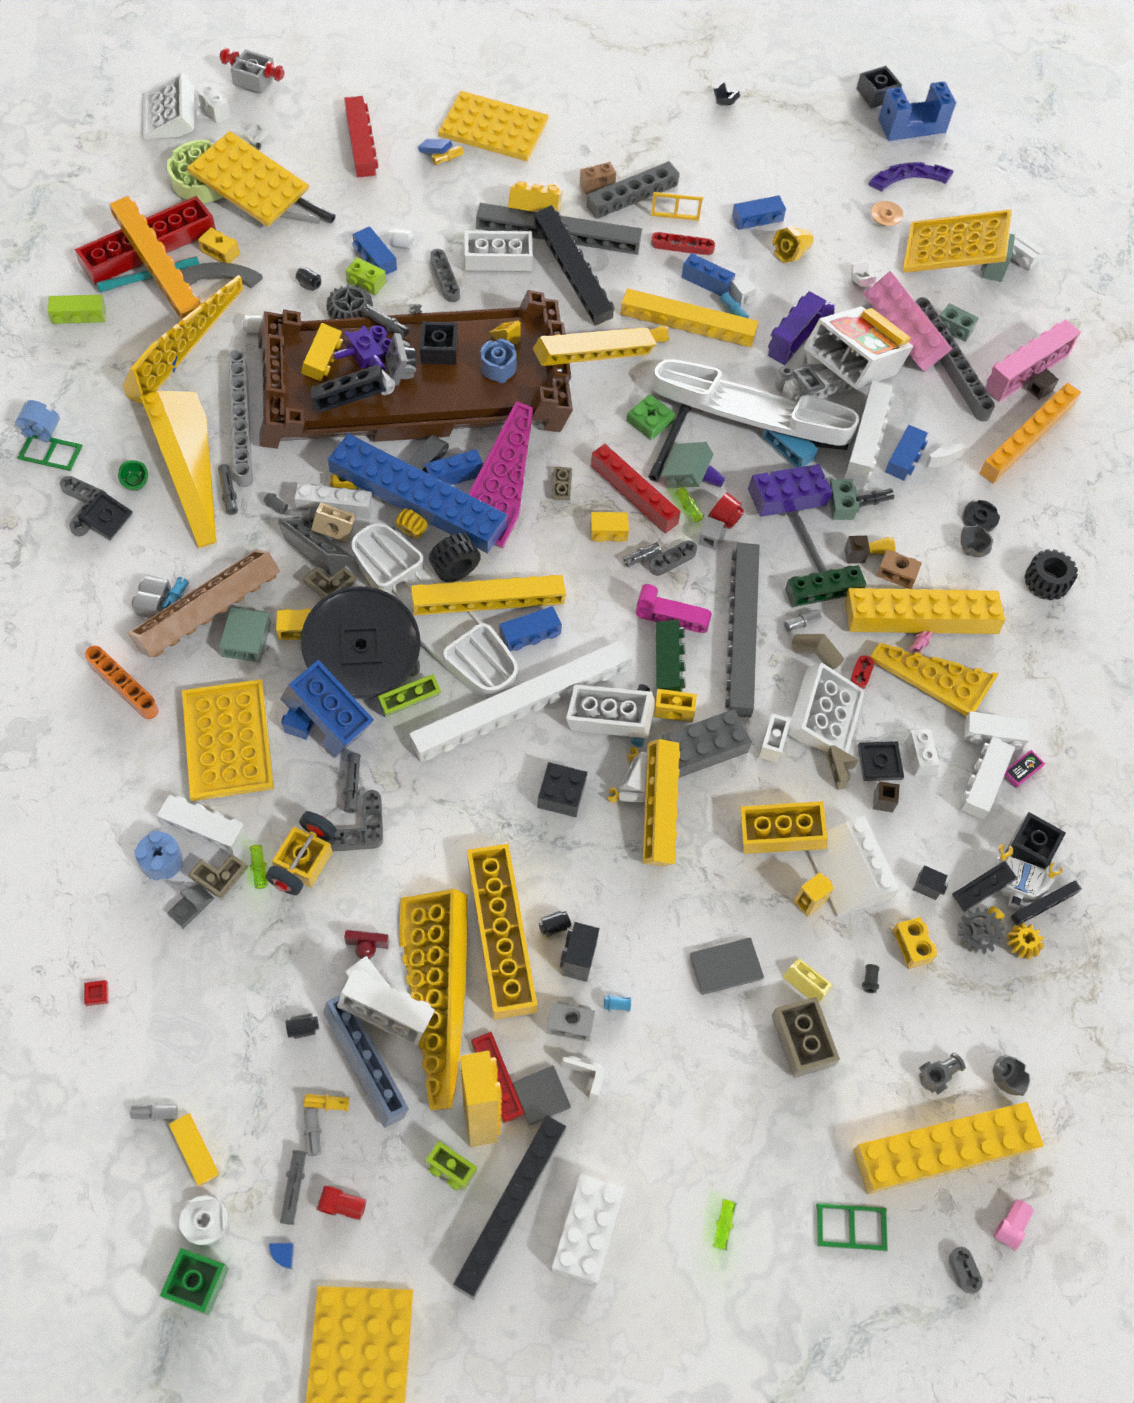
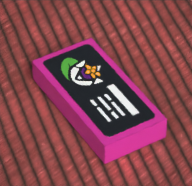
(1023, 768)

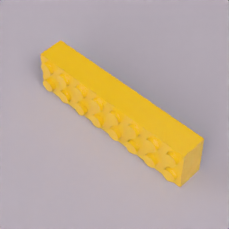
(924, 611)
(501, 932)
(481, 1097)
(947, 1147)

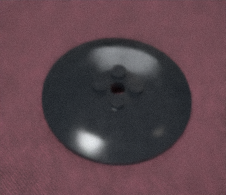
(369, 617)

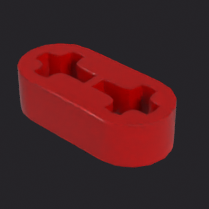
(858, 671)

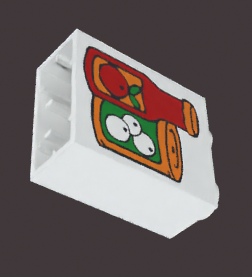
(855, 349)

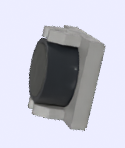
(400, 359)

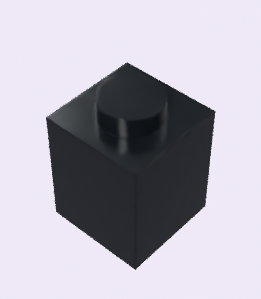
(931, 883)

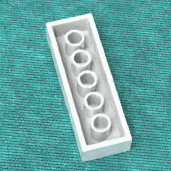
(869, 434)

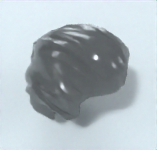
(976, 541)
(1011, 1075)

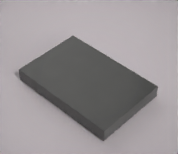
(726, 966)

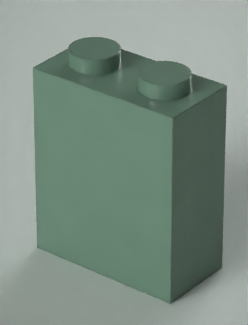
(687, 465)
(245, 634)

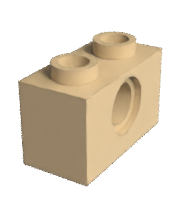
(342, 519)

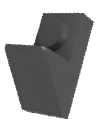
(808, 380)
(193, 902)

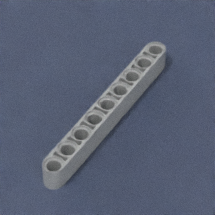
(240, 418)

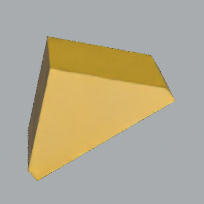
(508, 331)

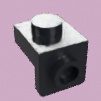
(725, 96)

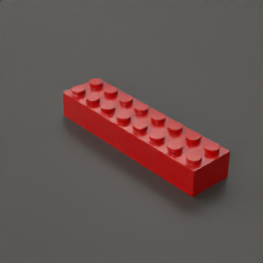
(173, 227)

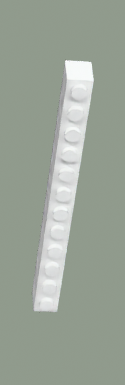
(519, 701)

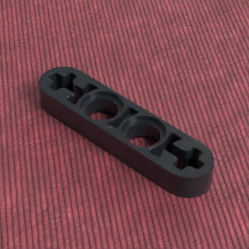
(1046, 903)

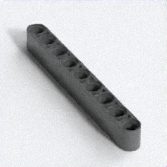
(960, 369)

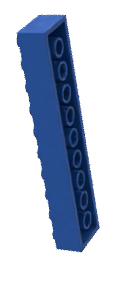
(417, 491)

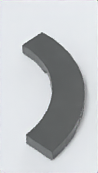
(221, 270)

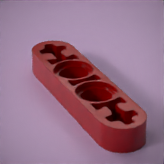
(683, 241)

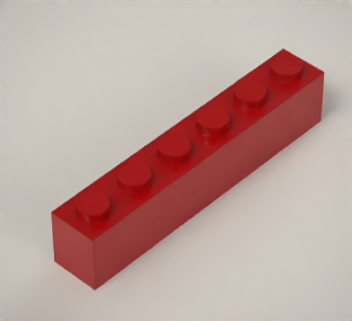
(360, 136)
(635, 488)

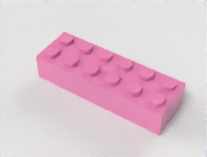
(900, 309)
(1032, 359)

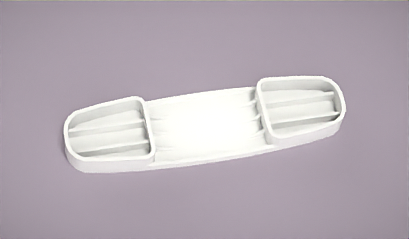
(807, 418)
(455, 639)

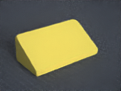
(807, 980)

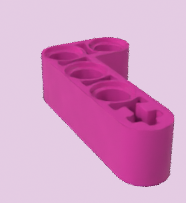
(661, 609)

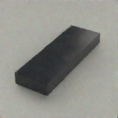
(984, 886)

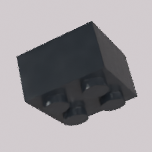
(874, 83)
(439, 343)
(562, 789)
(1036, 841)
(581, 948)

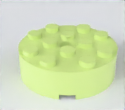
(184, 183)

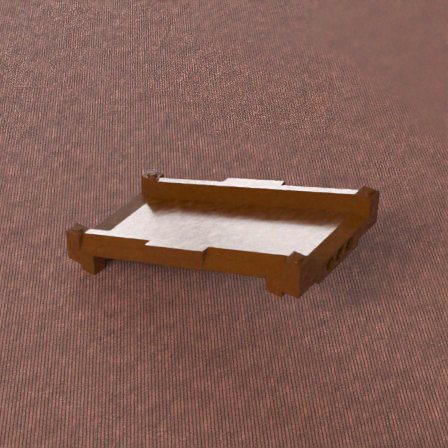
(431, 402)

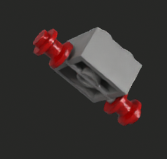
(251, 69)

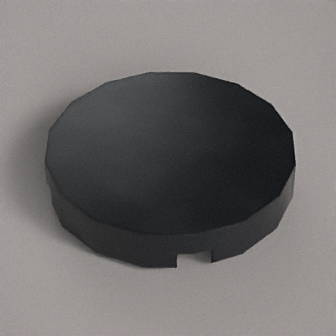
(981, 514)

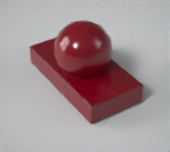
(366, 942)

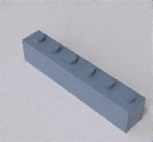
(366, 1064)

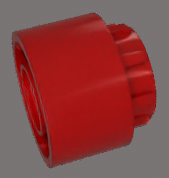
(727, 510)

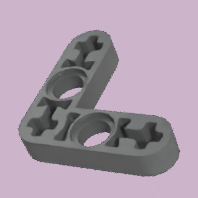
(79, 486)
(364, 834)

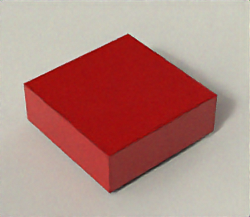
(96, 993)

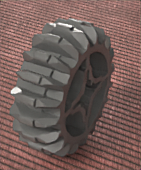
(340, 299)

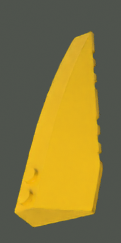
(156, 362)

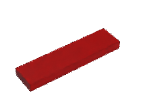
(510, 1103)

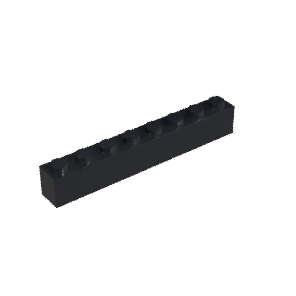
(574, 265)
(509, 1208)

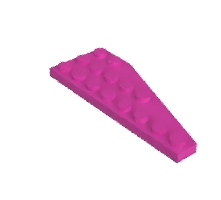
(503, 472)

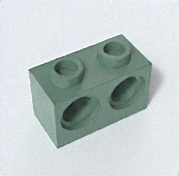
(959, 322)
(843, 499)

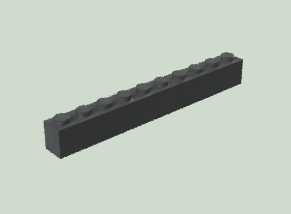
(585, 232)
(743, 629)

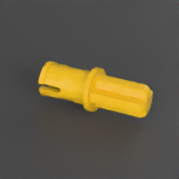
(448, 155)
(326, 1102)

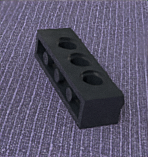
(348, 388)

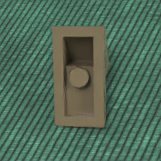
(840, 763)

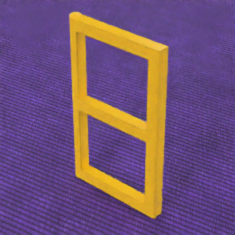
(675, 215)

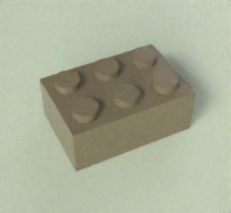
(805, 1037)

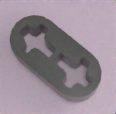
(970, 1268)

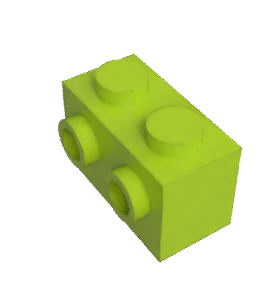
(365, 275)
(450, 1166)

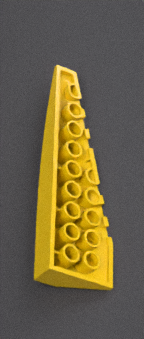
(183, 442)
(435, 960)

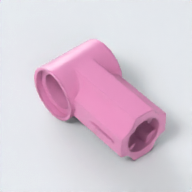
(1012, 1228)

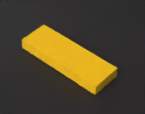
(885, 326)
(194, 1149)

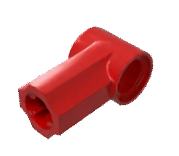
(335, 1202)

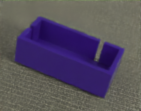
(795, 327)
(789, 490)

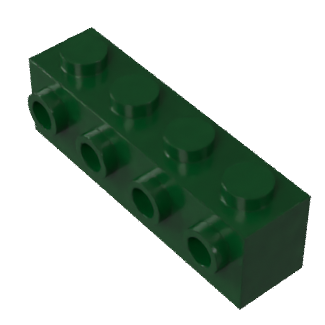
(823, 585)
(669, 656)

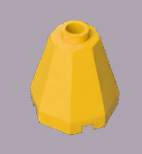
(792, 243)

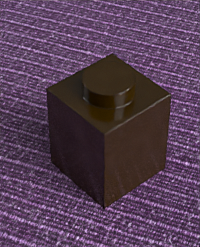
(1042, 384)
(857, 549)
(886, 796)

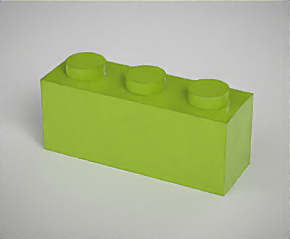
(76, 309)
(409, 695)

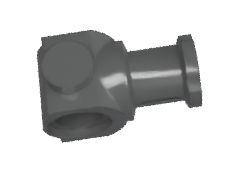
(941, 1071)

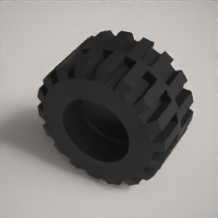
(454, 557)
(1055, 563)

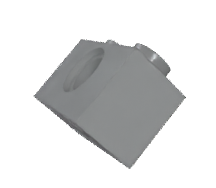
(580, 1030)

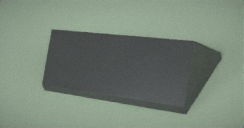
(315, 545)

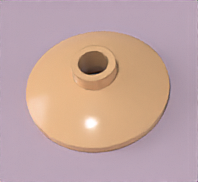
(887, 213)

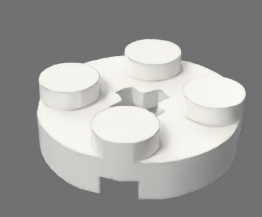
(193, 1212)

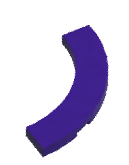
(910, 170)

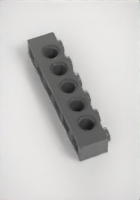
(632, 190)

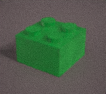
(194, 1281)

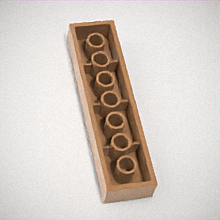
(204, 602)

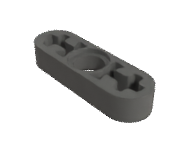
(668, 565)

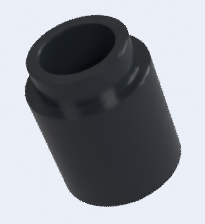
(308, 278)
(554, 923)
(302, 1026)

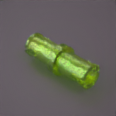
(689, 504)
(258, 866)
(724, 1224)

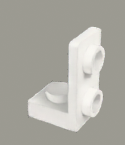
(592, 1069)

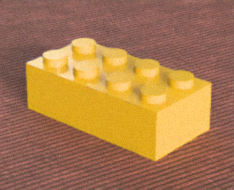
(784, 827)

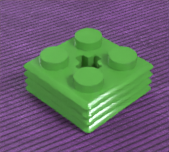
(650, 417)

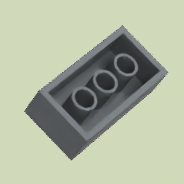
(710, 742)

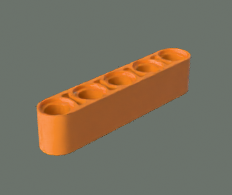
(124, 689)

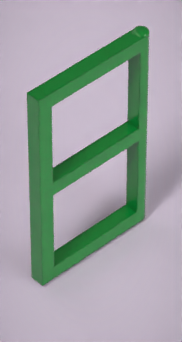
(45, 462)
(852, 1245)

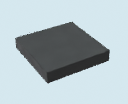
(541, 1095)

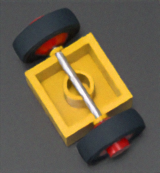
(302, 854)

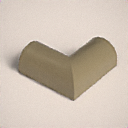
(324, 585)
(818, 645)
(218, 881)

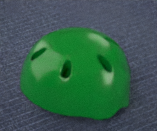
(134, 480)

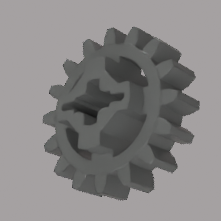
(988, 936)

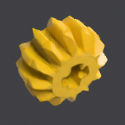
(411, 523)
(1017, 941)

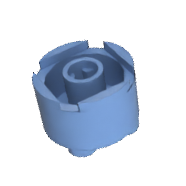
(498, 360)
(37, 420)
(159, 855)

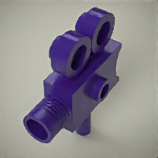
(366, 346)

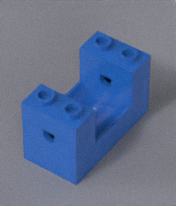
(910, 120)
(328, 707)

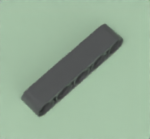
(431, 450)

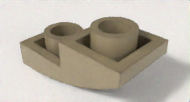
(562, 483)

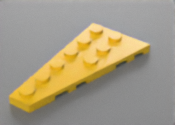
(940, 678)

